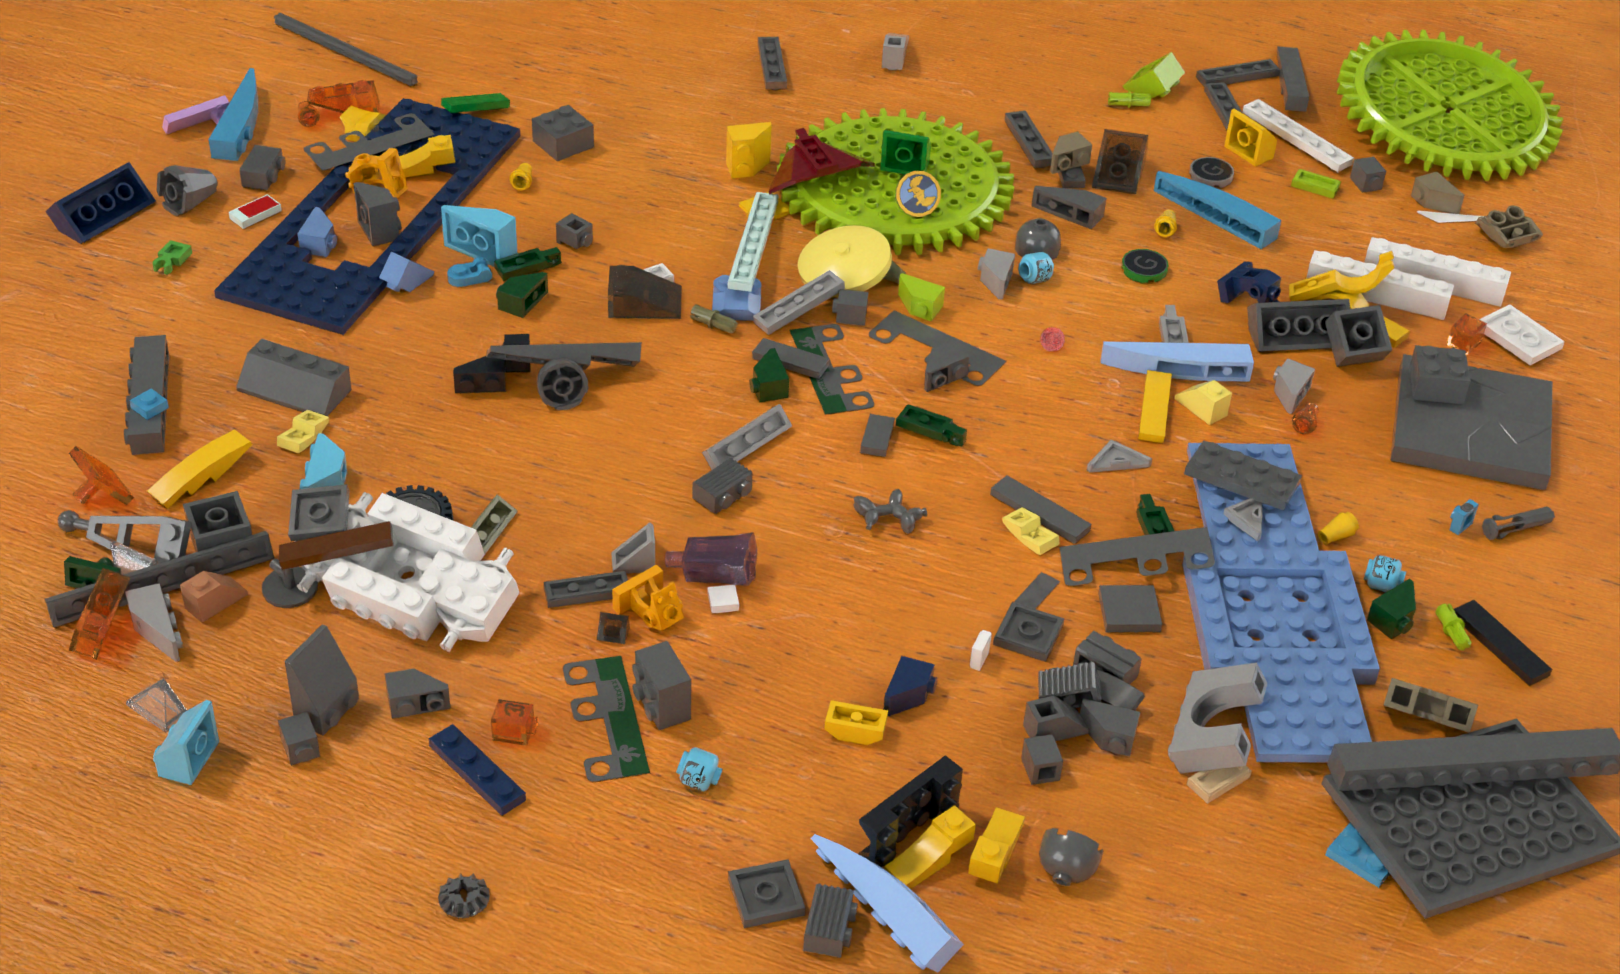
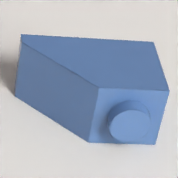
(317, 234)
(404, 273)

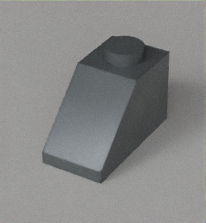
(1110, 726)

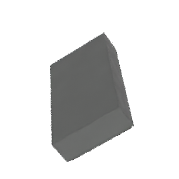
(877, 435)

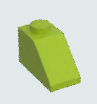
(920, 296)

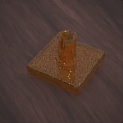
(98, 477)

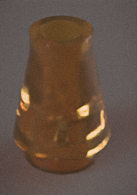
(307, 114)
(1306, 419)

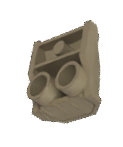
(1509, 227)

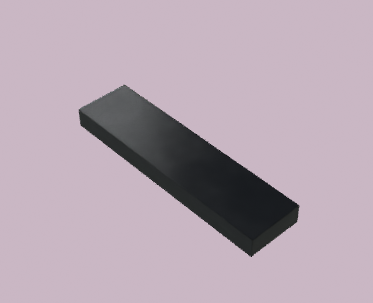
(1503, 643)

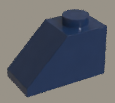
(909, 685)

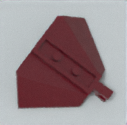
(813, 159)

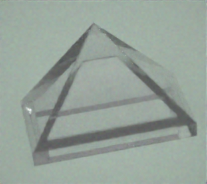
(129, 559)
(157, 704)

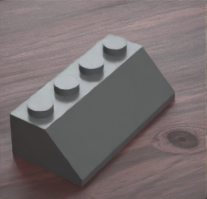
(1292, 324)
(293, 378)

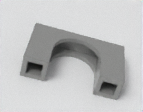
(1208, 693)

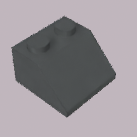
(377, 213)

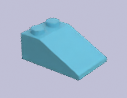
(479, 232)

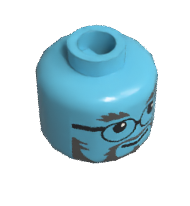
(1036, 267)
(1384, 573)
(699, 769)

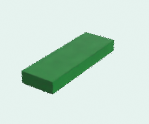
(475, 102)

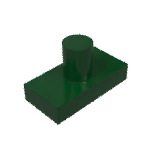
(85, 572)

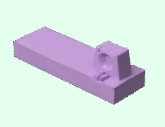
(196, 114)

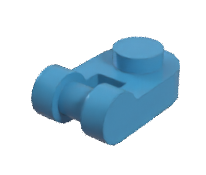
(469, 273)

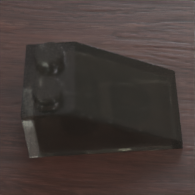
(1120, 161)
(642, 294)

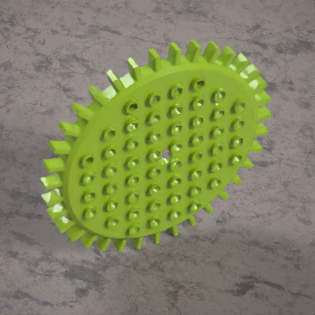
(1411, 82)
(970, 177)

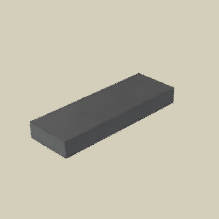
(794, 358)
(582, 589)

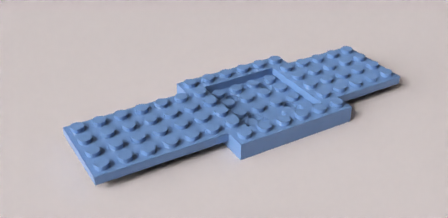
(1310, 684)

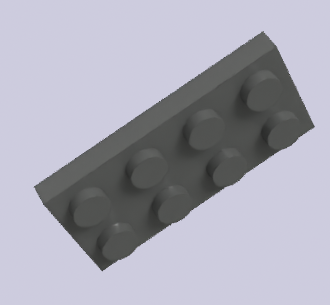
(1243, 475)

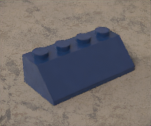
(100, 204)

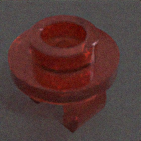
(1052, 339)

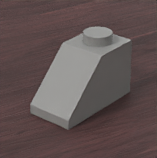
(996, 271)
(1292, 383)

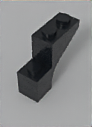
(489, 373)

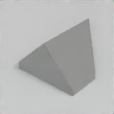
(636, 553)

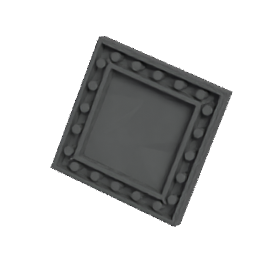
(1494, 436)

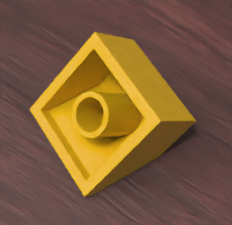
(1249, 139)
(748, 148)

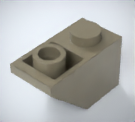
(1070, 152)

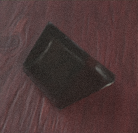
(613, 627)

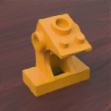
(391, 173)
(653, 603)

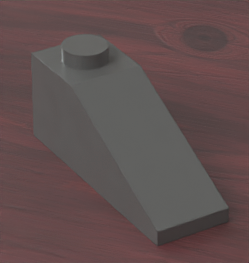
(1070, 204)

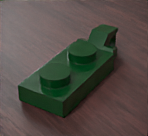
(527, 262)
(931, 425)
(1151, 517)

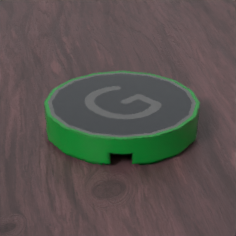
(1144, 265)

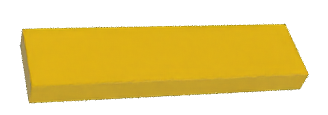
(1155, 406)

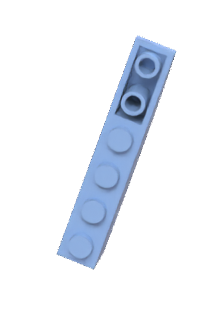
(1182, 360)
(894, 905)

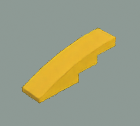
(206, 463)

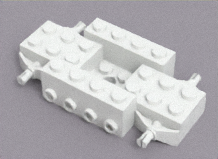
(447, 580)

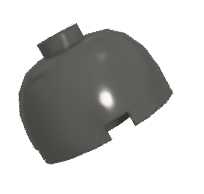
(1038, 236)
(562, 383)
(1069, 857)

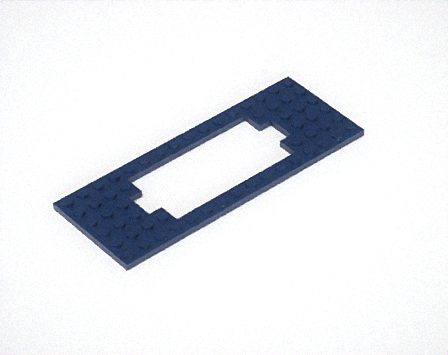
(278, 274)

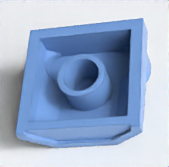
(736, 303)

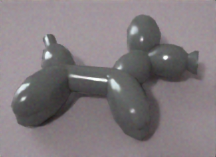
(871, 512)

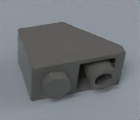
(945, 365)
(415, 693)
(1053, 717)

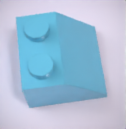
(188, 744)

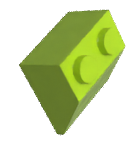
(1156, 77)

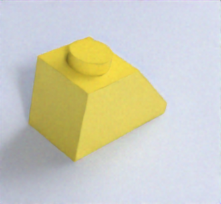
(1206, 400)

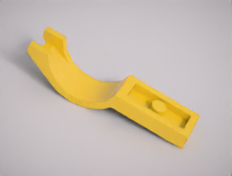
(1334, 281)
(1396, 333)

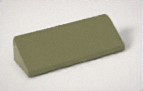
(493, 521)

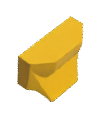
(359, 120)
(855, 722)

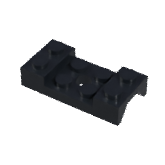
(910, 807)

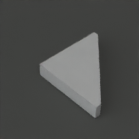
(1118, 457)
(1246, 516)

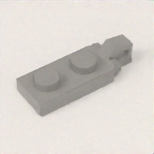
(1172, 327)

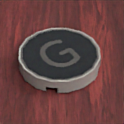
(1211, 171)

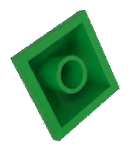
(904, 152)

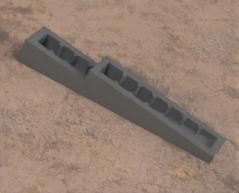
(1292, 79)
(612, 353)

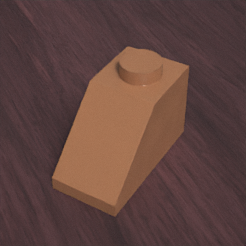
(209, 594)

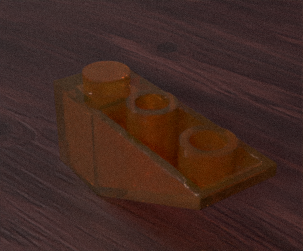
(342, 96)
(99, 614)

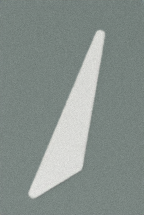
(1448, 217)

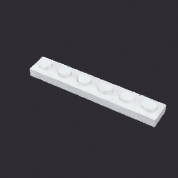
(1298, 135)

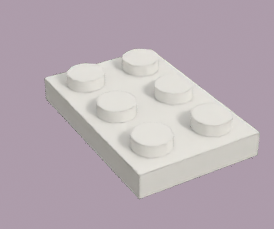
(1521, 335)

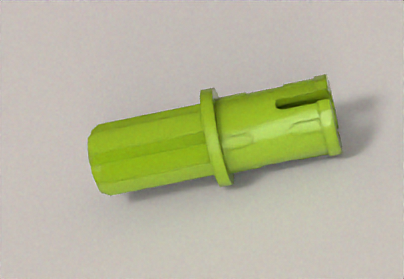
(1129, 99)
(1453, 626)

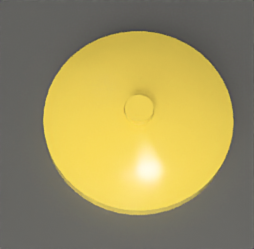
(851, 252)

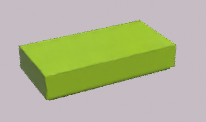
(1316, 183)

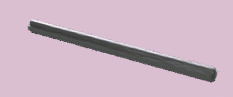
(346, 49)

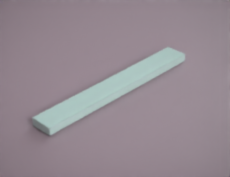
(753, 242)

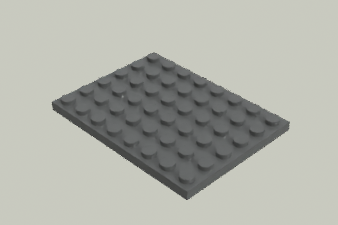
(1477, 838)

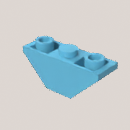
(326, 464)

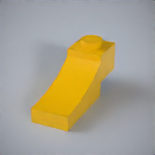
(435, 152)
(996, 845)
(933, 848)

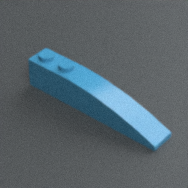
(237, 122)
(1220, 208)

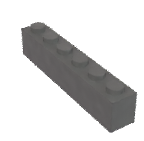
(148, 371)

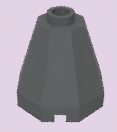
(184, 187)

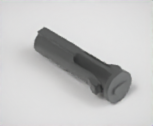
(1520, 520)

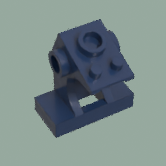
(1259, 283)

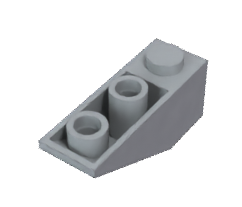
(894, 51)
(151, 618)

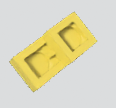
(303, 431)
(1028, 530)

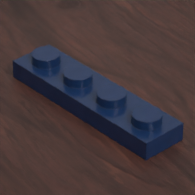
(477, 769)

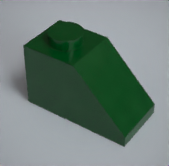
(522, 293)
(770, 378)
(1394, 610)

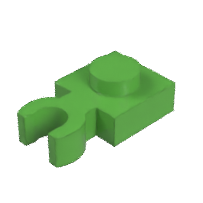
(172, 254)

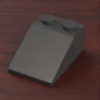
(321, 681)

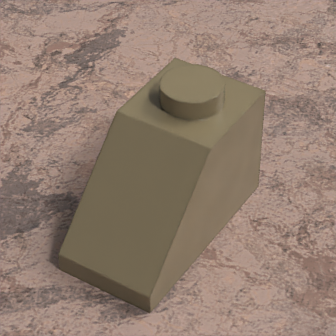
(1437, 193)

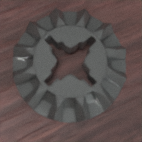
(451, 900)

